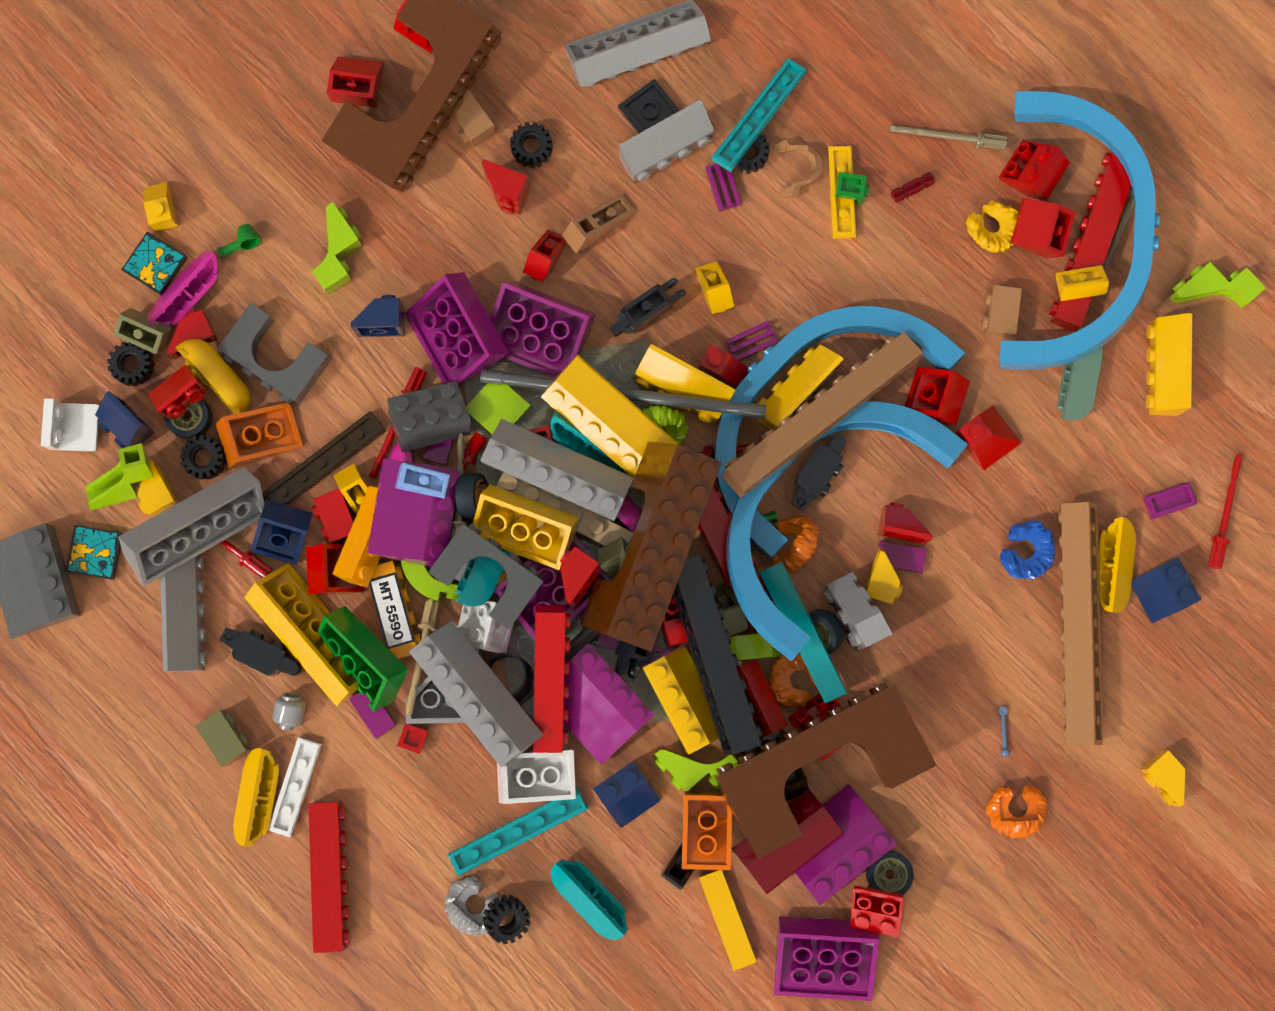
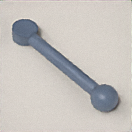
(1002, 711)

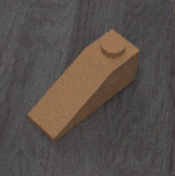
(473, 121)
(597, 223)

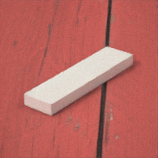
(295, 787)

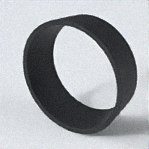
(526, 685)

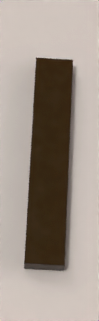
(325, 460)

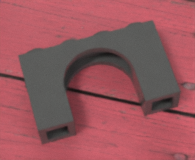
(242, 345)
(468, 545)

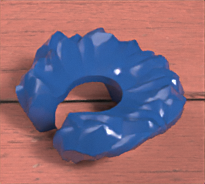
(1043, 551)

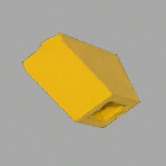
(1168, 776)

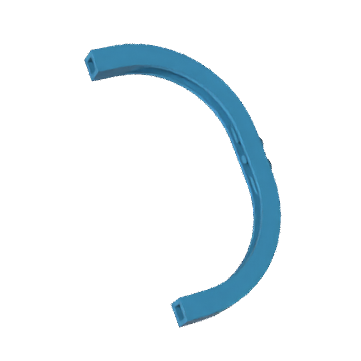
(1088, 117)
(865, 319)
(752, 599)

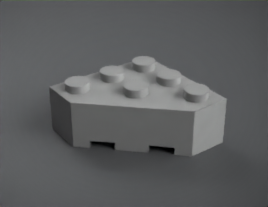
(860, 619)
(432, 706)

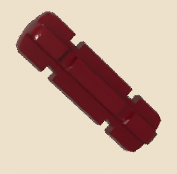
(912, 187)

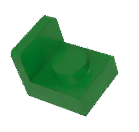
(851, 187)

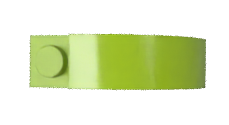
(426, 584)
(752, 647)

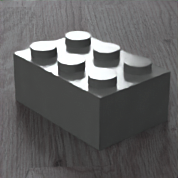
(428, 416)

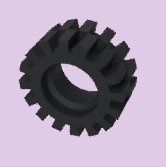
(531, 131)
(759, 159)
(137, 376)
(193, 447)
(499, 910)

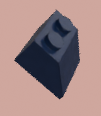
(381, 318)
(122, 421)
(281, 531)
(1165, 590)
(626, 794)

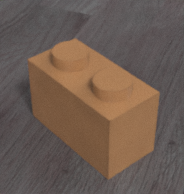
(1002, 311)

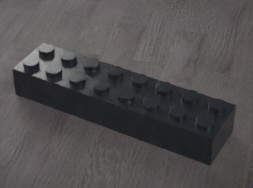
(714, 659)

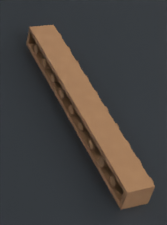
(821, 415)
(1081, 624)

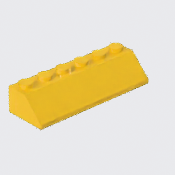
(603, 414)
(295, 619)

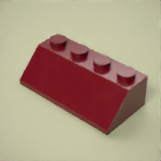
(818, 833)

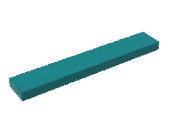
(759, 115)
(814, 651)
(515, 833)

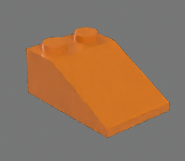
(258, 434)
(706, 831)

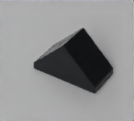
(673, 870)

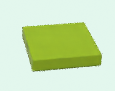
(497, 403)

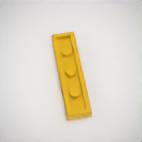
(842, 209)
(727, 919)

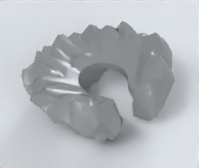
(456, 906)

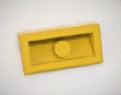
(1082, 283)

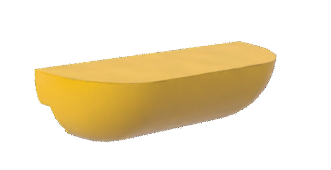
(216, 374)
(1116, 564)
(255, 797)

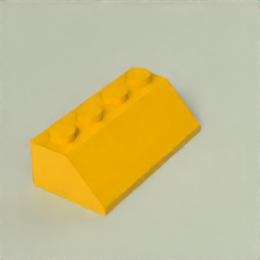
(1169, 365)
(673, 376)
(800, 386)
(525, 526)
(683, 698)

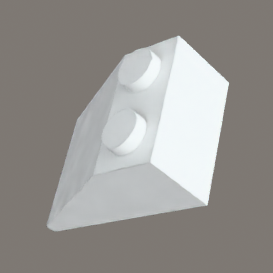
(537, 778)

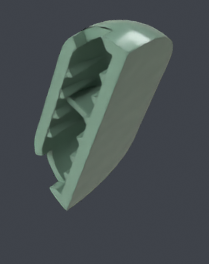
(1079, 386)

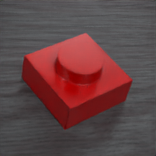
(413, 738)

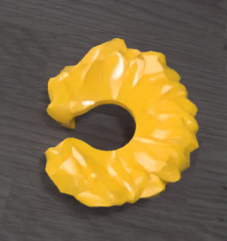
(993, 241)

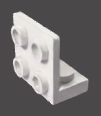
(69, 426)
(483, 630)

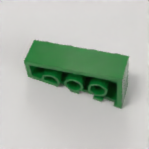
(364, 657)

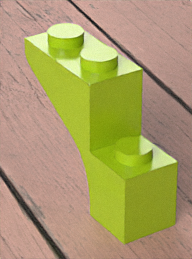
(341, 242)
(1208, 281)
(119, 482)
(687, 771)

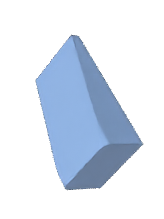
(422, 480)

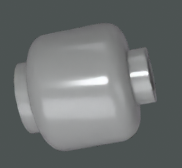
(289, 711)

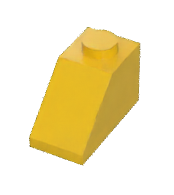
(159, 207)
(715, 287)
(352, 486)
(156, 493)
(883, 580)

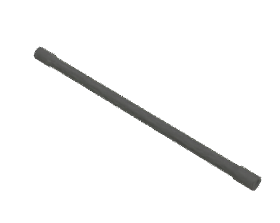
(744, 409)

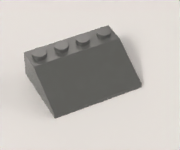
(34, 581)

